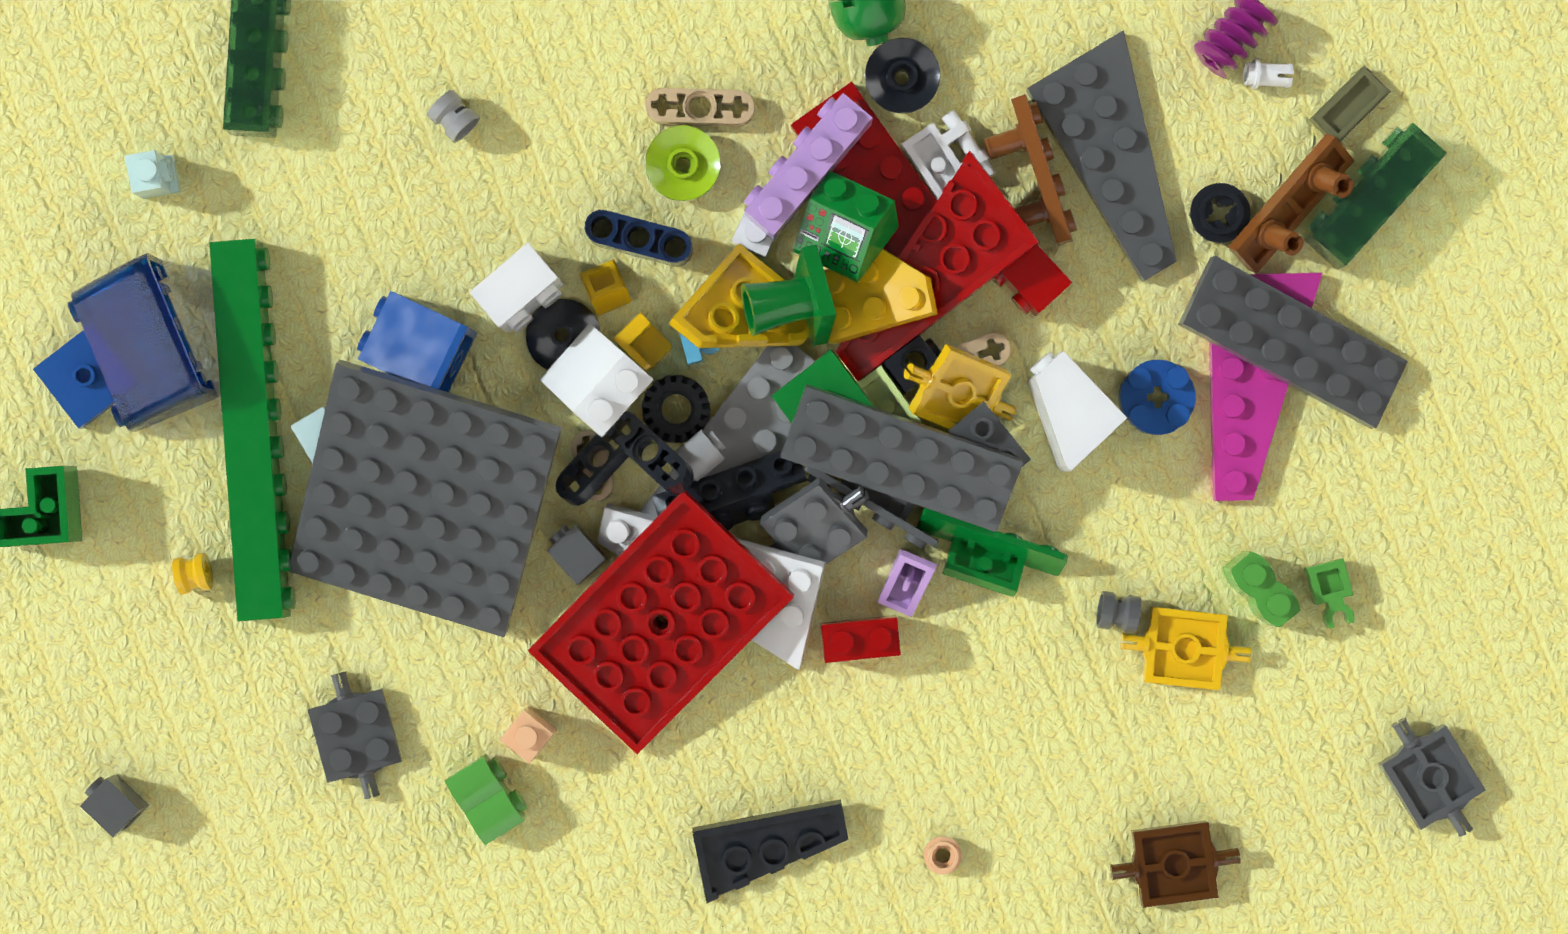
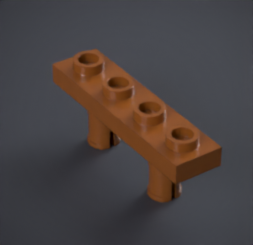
(1027, 137)
(1275, 222)

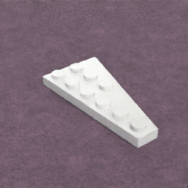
(789, 629)

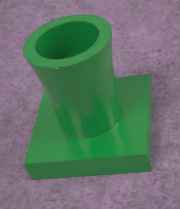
(793, 300)

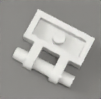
(934, 158)

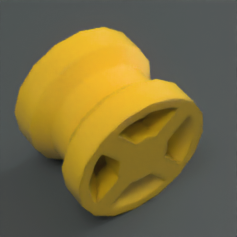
(192, 573)

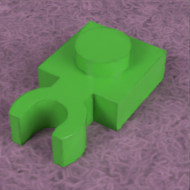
(1329, 585)

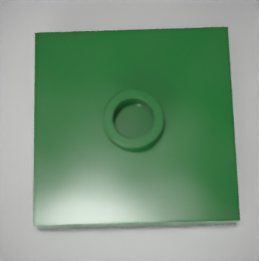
(824, 373)

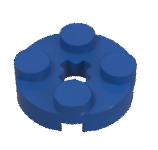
(1172, 381)

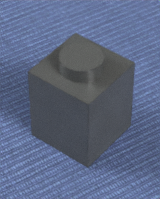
(575, 553)
(113, 804)

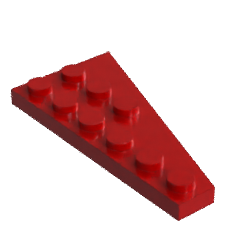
(961, 247)

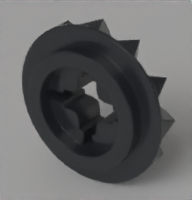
(1221, 195)

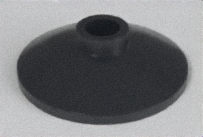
(908, 57)
(542, 329)

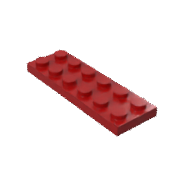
(882, 167)

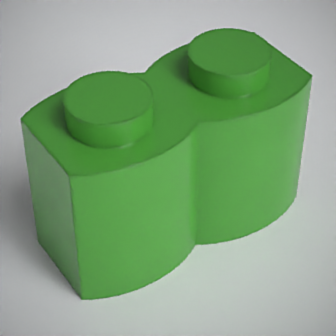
(1266, 597)
(486, 798)

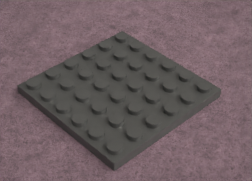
(423, 498)

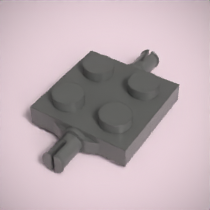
(816, 522)
(355, 735)
(1432, 777)

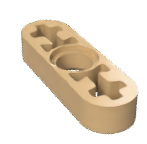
(672, 118)

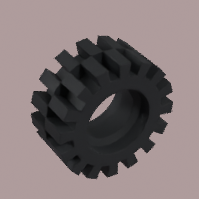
(653, 408)

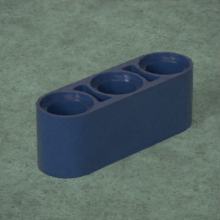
(625, 225)

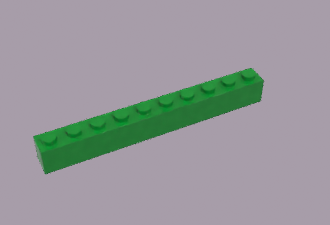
(251, 429)

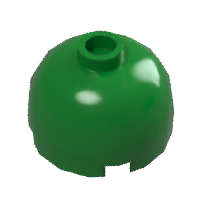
(867, 18)

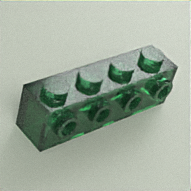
(255, 67)
(1375, 195)

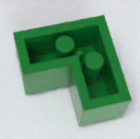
(51, 511)

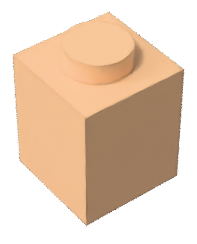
(528, 734)

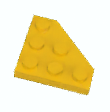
(884, 298)
(716, 312)

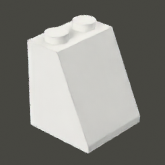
(596, 380)
(1071, 409)

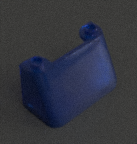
(140, 344)

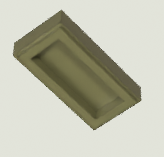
(1350, 104)

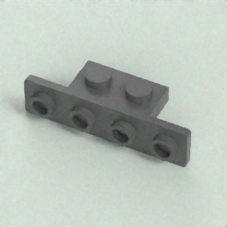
(887, 509)

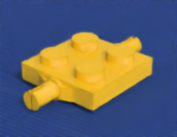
(957, 387)
(1185, 648)

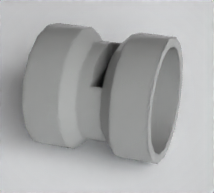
(453, 116)

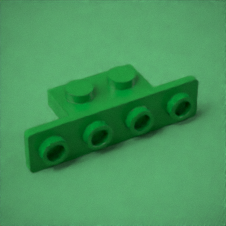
(987, 556)

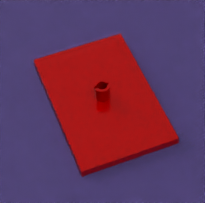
(647, 670)

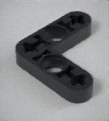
(629, 446)

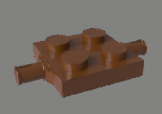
(1175, 863)

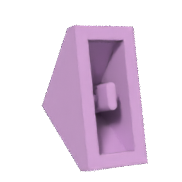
(906, 582)

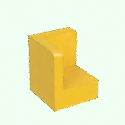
(643, 342)

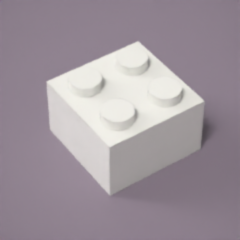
(518, 289)

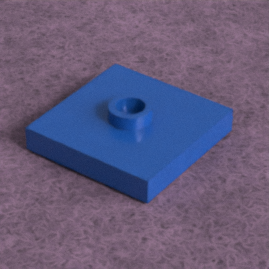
(76, 381)

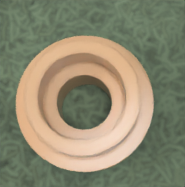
(948, 865)

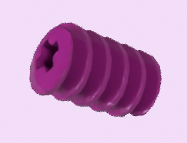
(1232, 34)

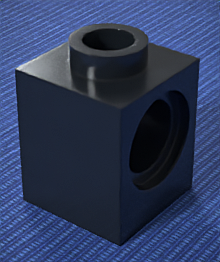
(896, 364)

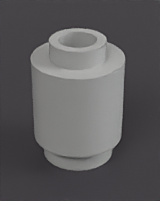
(702, 453)

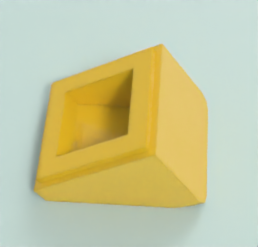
(605, 287)

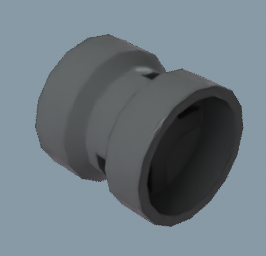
(1122, 612)

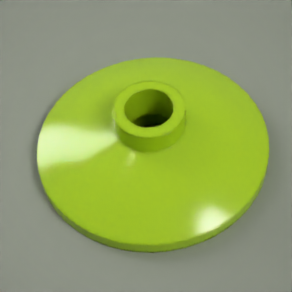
(678, 144)

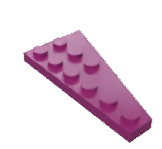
(1247, 405)

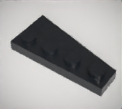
(756, 845)

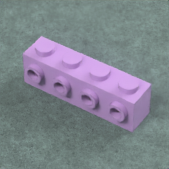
(802, 173)

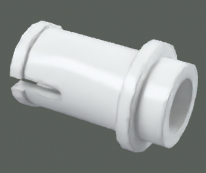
(1266, 74)

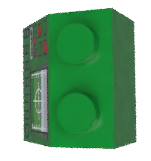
(847, 225)

